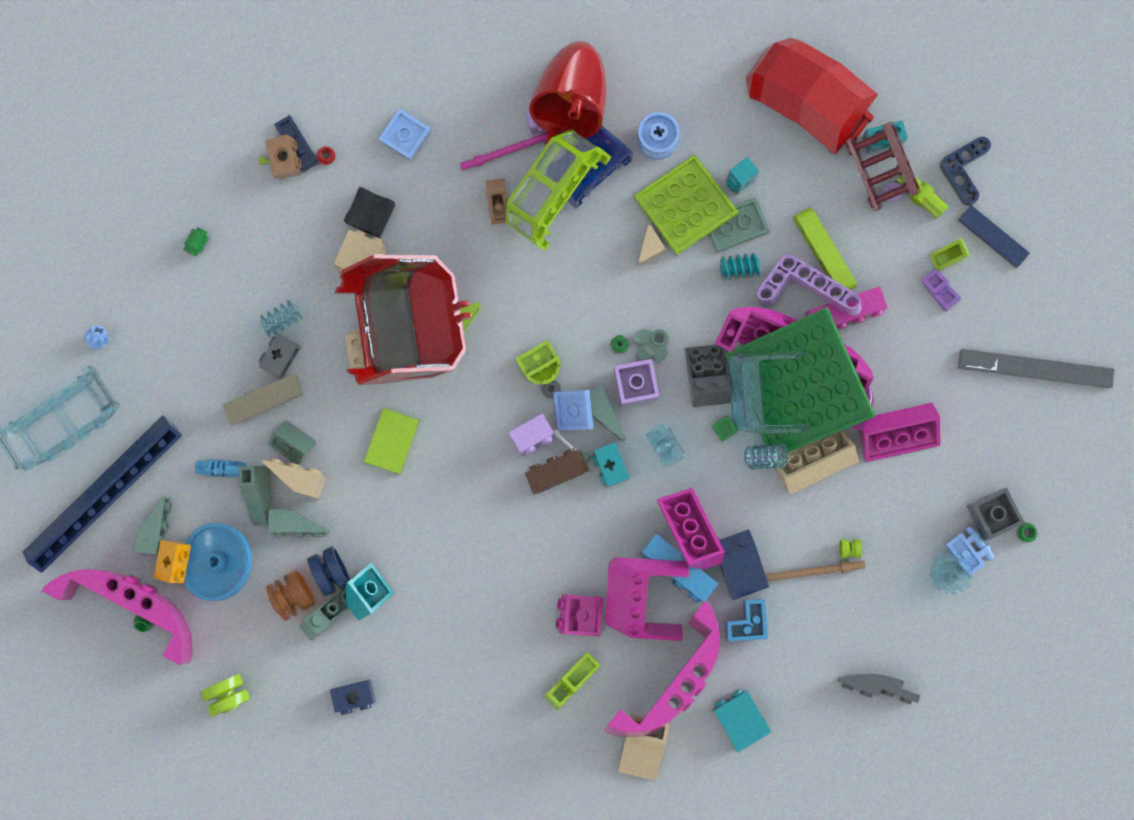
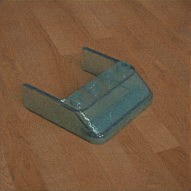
(747, 393)

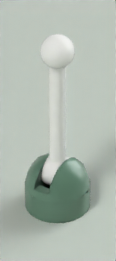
(557, 434)

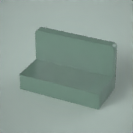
(291, 442)

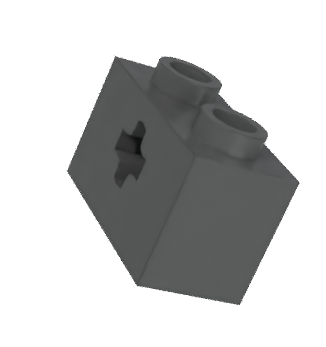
(276, 365)

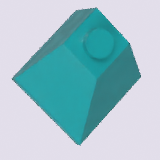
(366, 592)

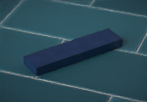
(993, 236)

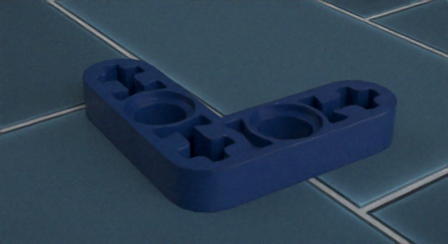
(958, 170)

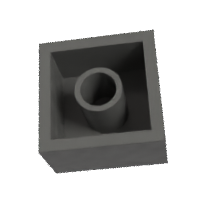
(995, 514)

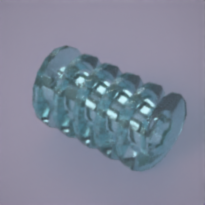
(280, 317)
(766, 456)

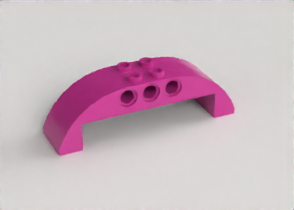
(751, 323)
(161, 613)
(701, 662)

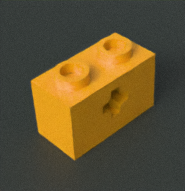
(172, 561)

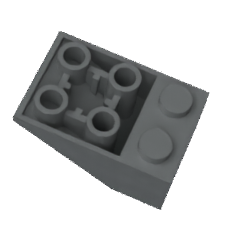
(708, 375)

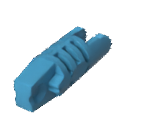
(218, 468)

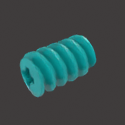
(739, 265)

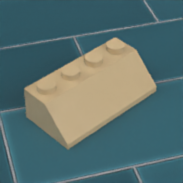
(817, 461)

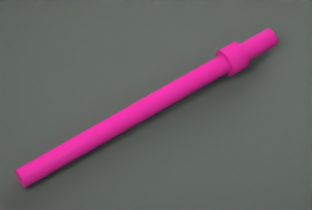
(480, 160)

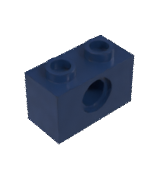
(341, 700)

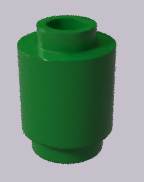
(196, 241)

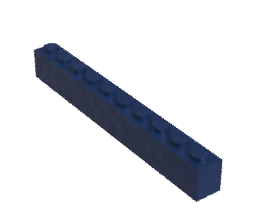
(101, 494)

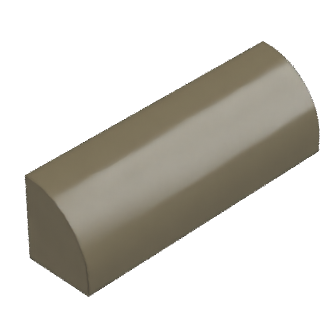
(263, 399)

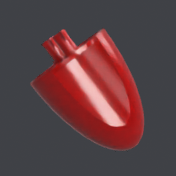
(571, 92)

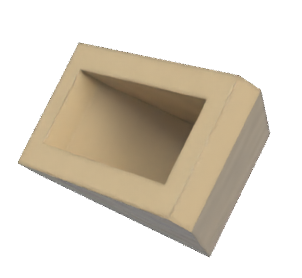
(651, 247)

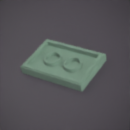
(742, 228)

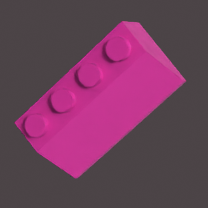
(900, 432)
(692, 529)

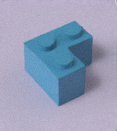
(754, 623)

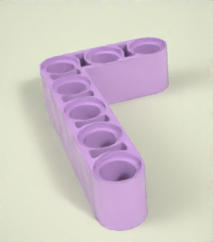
(808, 283)

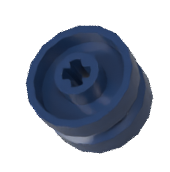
(328, 571)

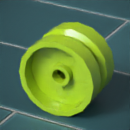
(225, 695)

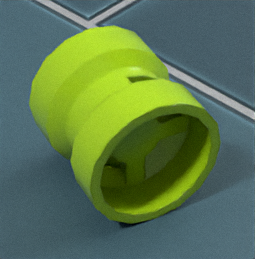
(850, 548)

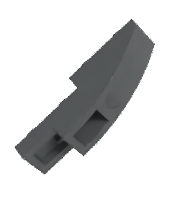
(872, 683)

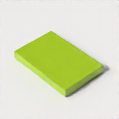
(391, 441)

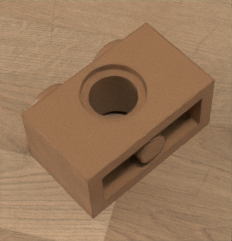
(276, 149)

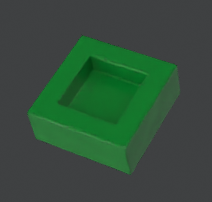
(724, 428)

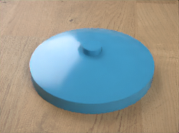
(217, 562)

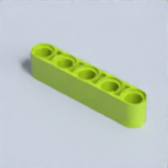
(824, 248)

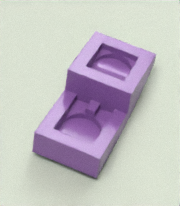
(940, 290)

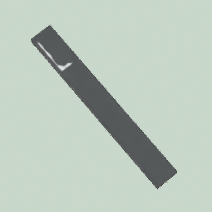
(1036, 368)

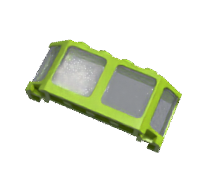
(551, 184)

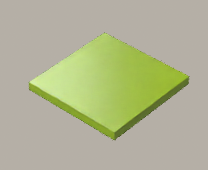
(685, 205)

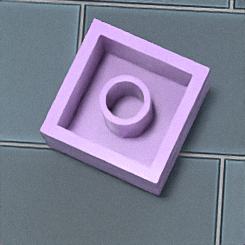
(636, 382)
(532, 434)

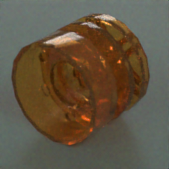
(286, 597)

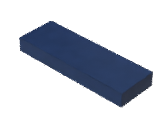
(288, 127)

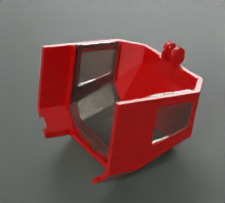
(405, 317)

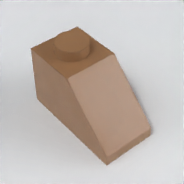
(497, 200)

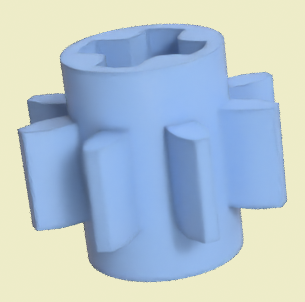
(96, 337)

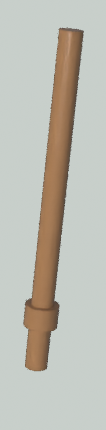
(843, 567)

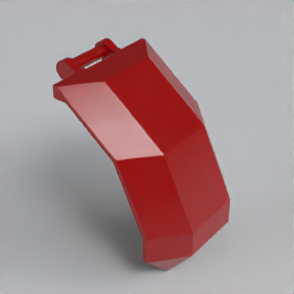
(812, 92)

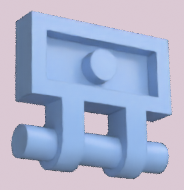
(963, 548)

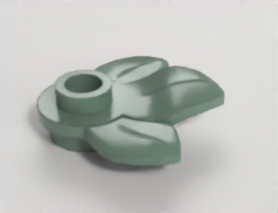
(649, 346)

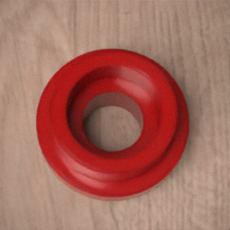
(325, 150)

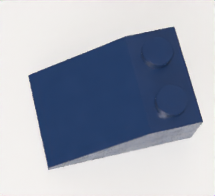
(742, 565)

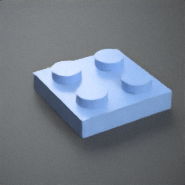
(405, 134)
(573, 410)

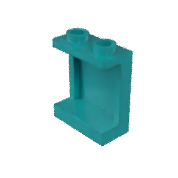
(741, 720)

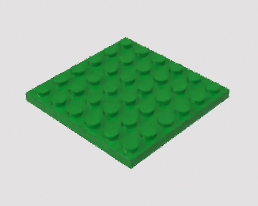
(811, 389)

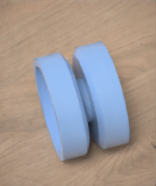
(648, 139)

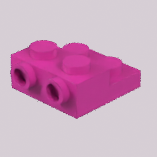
(579, 615)

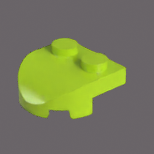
(540, 364)

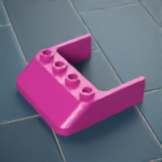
(628, 596)

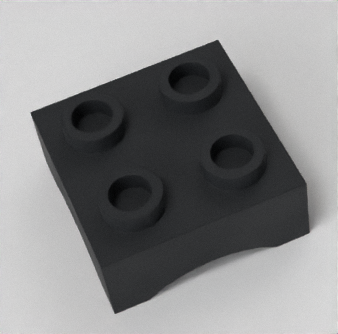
(369, 212)

